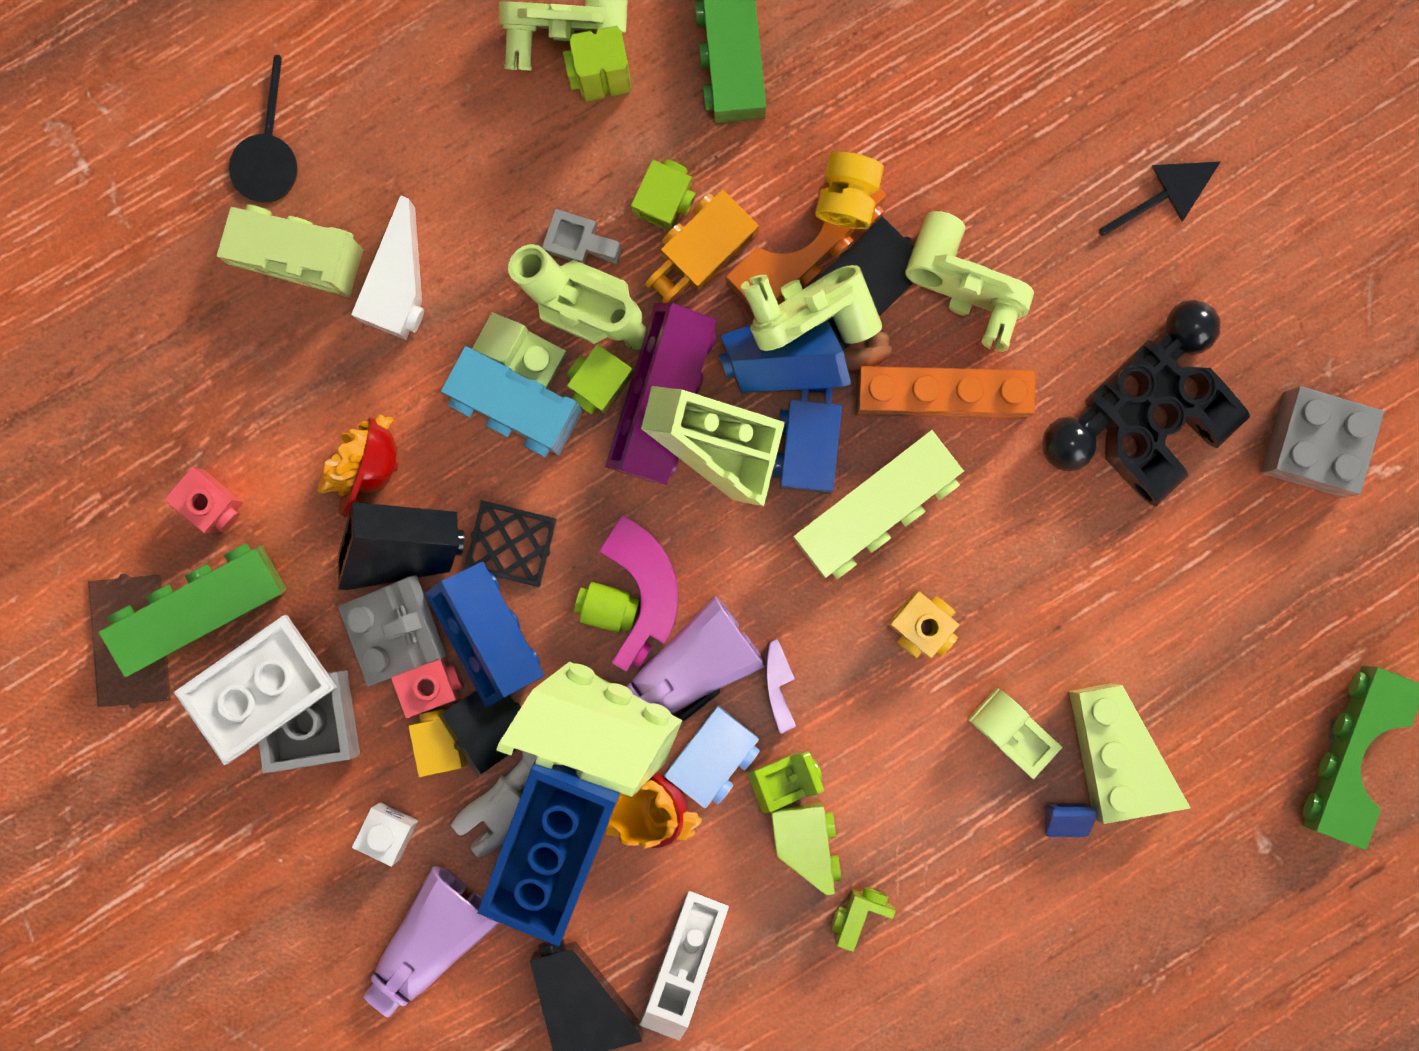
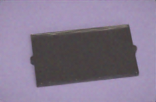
(112, 688)

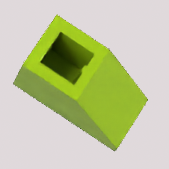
(803, 843)

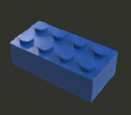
(548, 852)

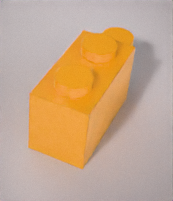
(703, 245)

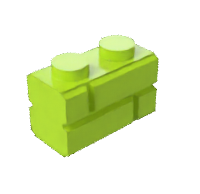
(598, 63)

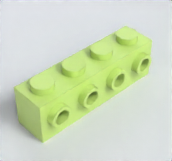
(879, 504)

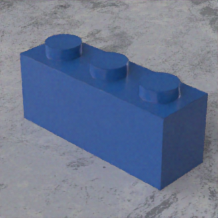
(484, 633)

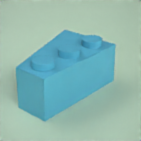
(511, 402)

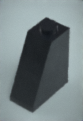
(396, 543)
(579, 1002)

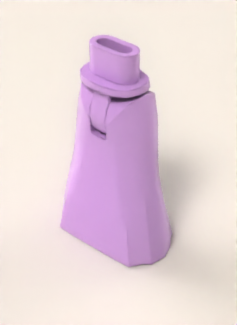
(698, 660)
(429, 940)

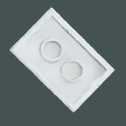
(255, 689)

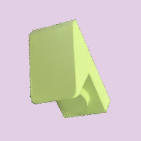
(519, 349)

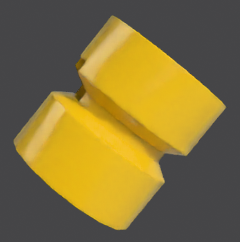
(851, 183)

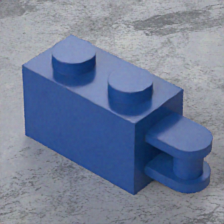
(810, 444)

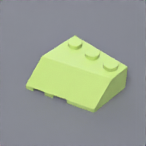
(594, 729)

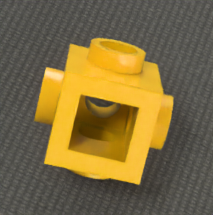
(908, 624)

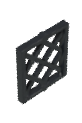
(544, 551)

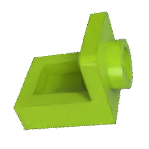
(786, 781)
(850, 920)

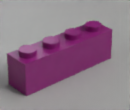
(668, 358)

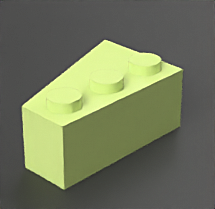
(716, 440)
(1120, 758)

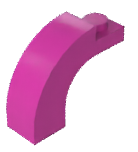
(655, 576)

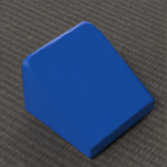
(1069, 819)

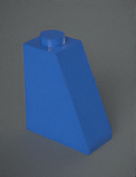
(805, 363)

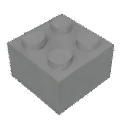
(1322, 442)
(317, 735)

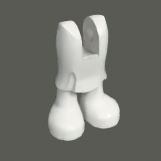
(495, 808)

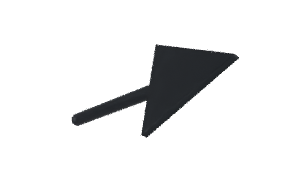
(1180, 183)

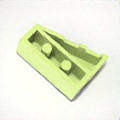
(291, 249)

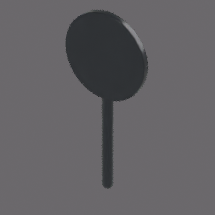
(263, 164)

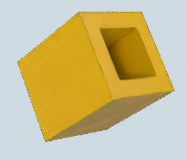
(434, 745)

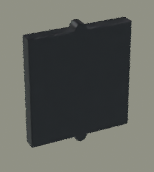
(479, 729)

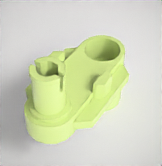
(523, 18)
(938, 269)
(836, 295)
(578, 297)

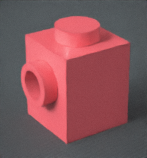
(204, 502)
(428, 686)

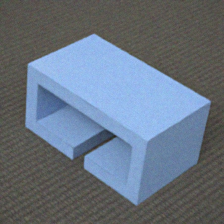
(712, 758)

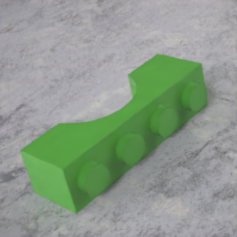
(1340, 802)

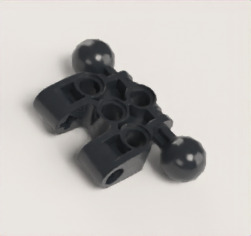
(1212, 414)

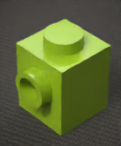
(664, 194)
(598, 380)

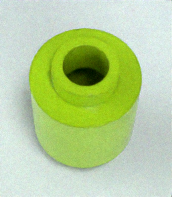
(607, 607)

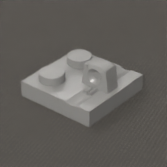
(392, 630)

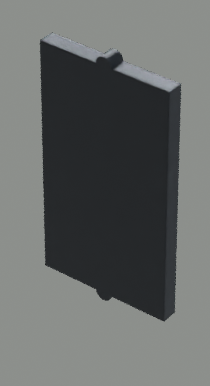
(883, 262)

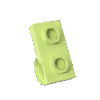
(1014, 732)

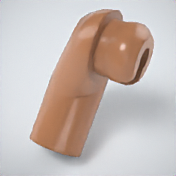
(877, 351)

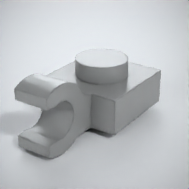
(574, 238)

